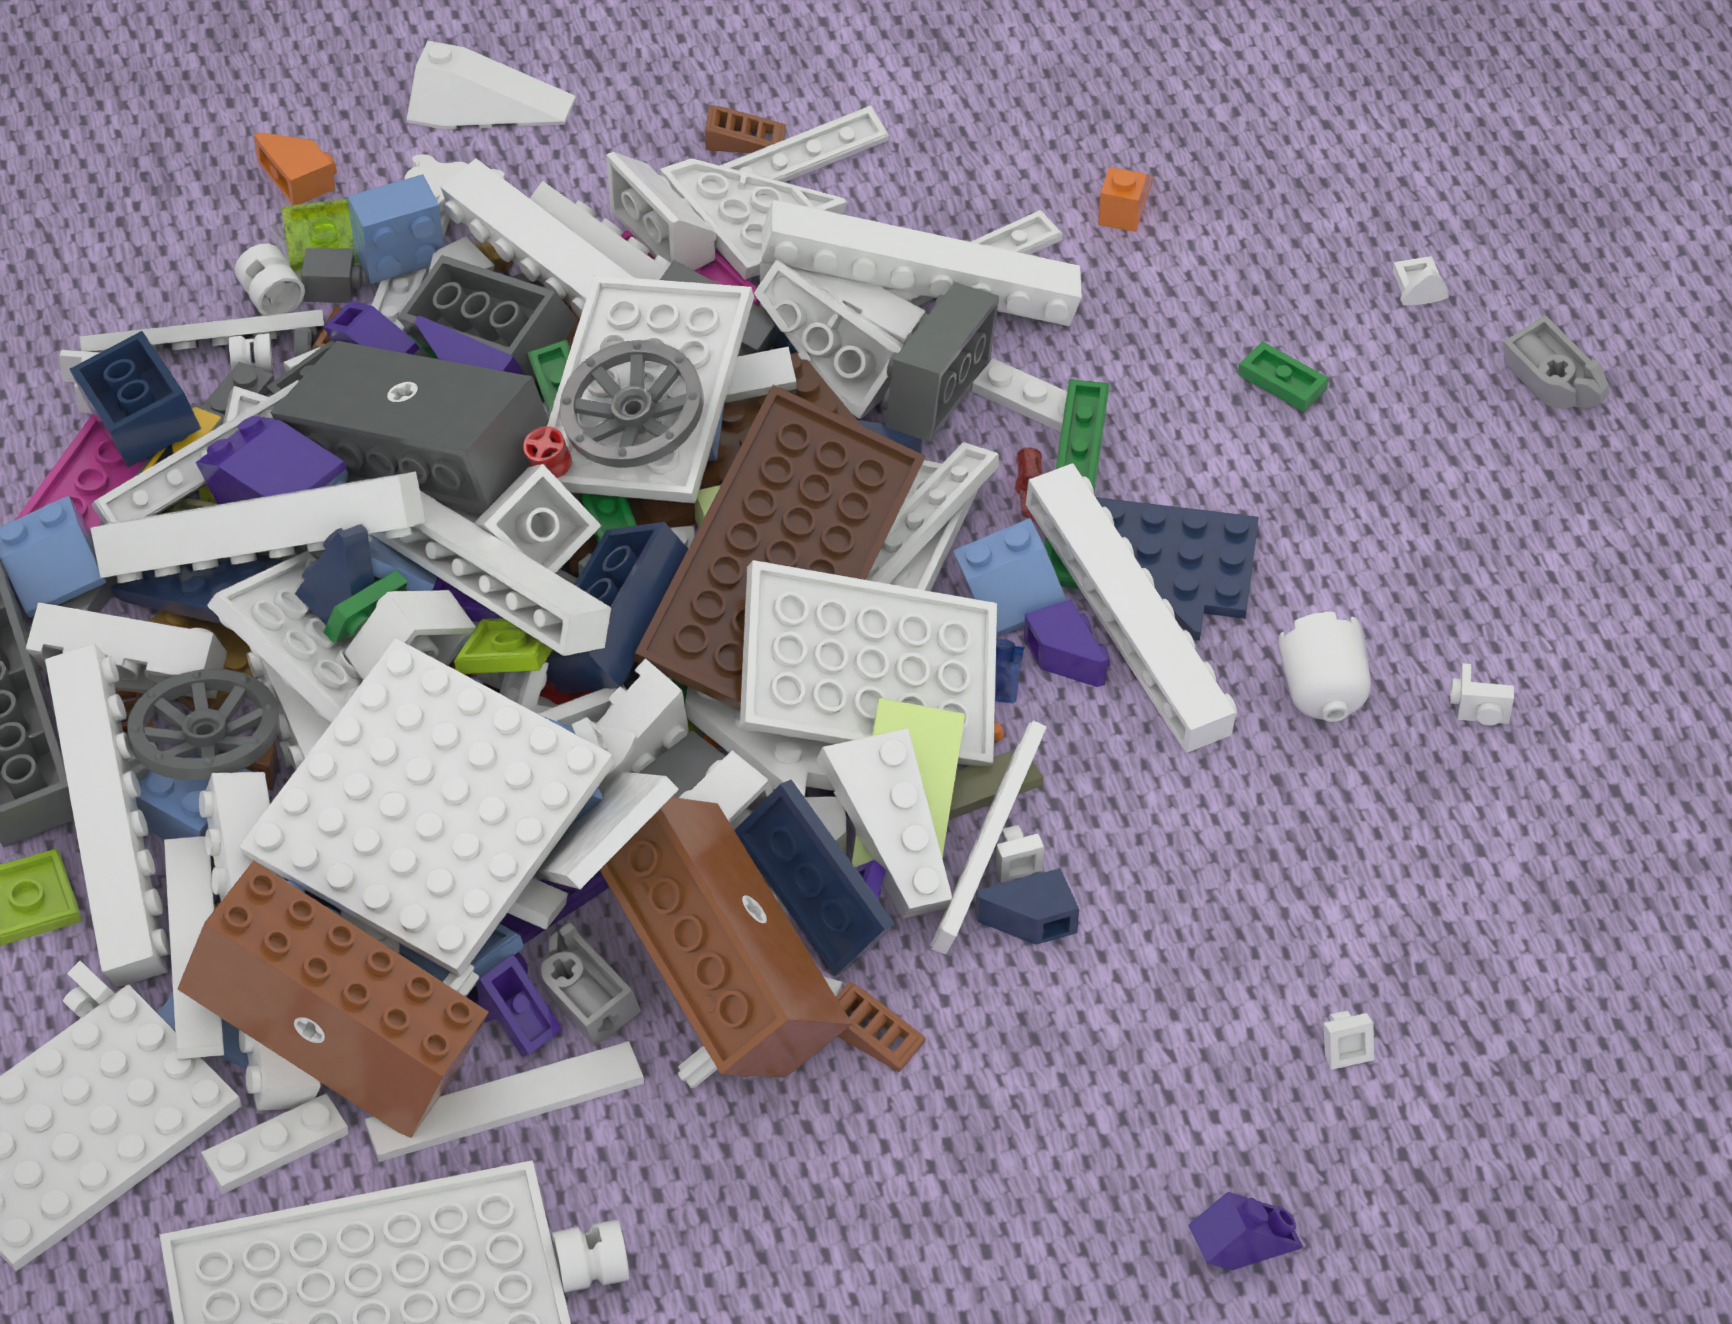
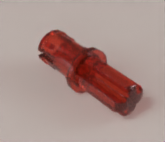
(1028, 466)

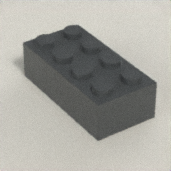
(489, 309)
(940, 361)

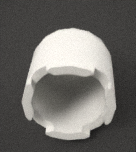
(1326, 666)

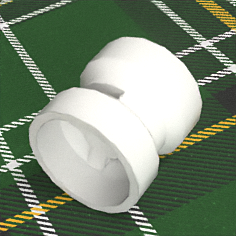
(241, 351)

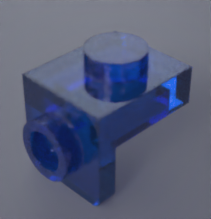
(1008, 669)

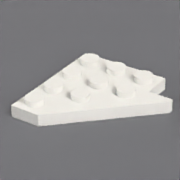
(738, 206)
(771, 754)

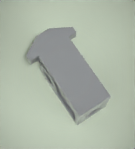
(1555, 367)
(586, 986)

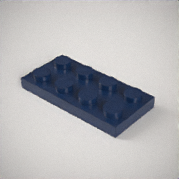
(189, 590)
(813, 878)

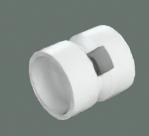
(269, 280)
(590, 1256)

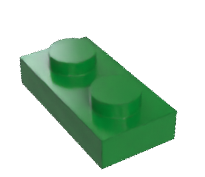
(1283, 376)
(353, 613)

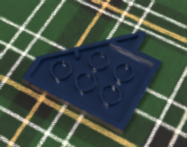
(1194, 556)

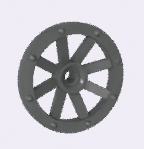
(632, 407)
(204, 730)

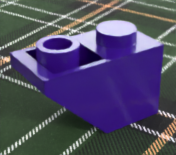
(368, 327)
(1065, 644)
(1243, 1232)

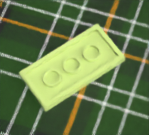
(936, 744)

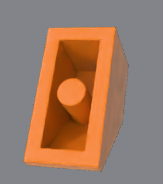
(296, 166)
(1123, 198)

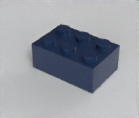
(135, 399)

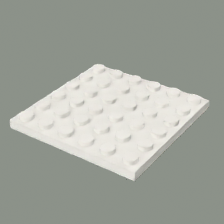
(427, 806)

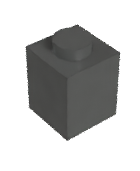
(330, 275)

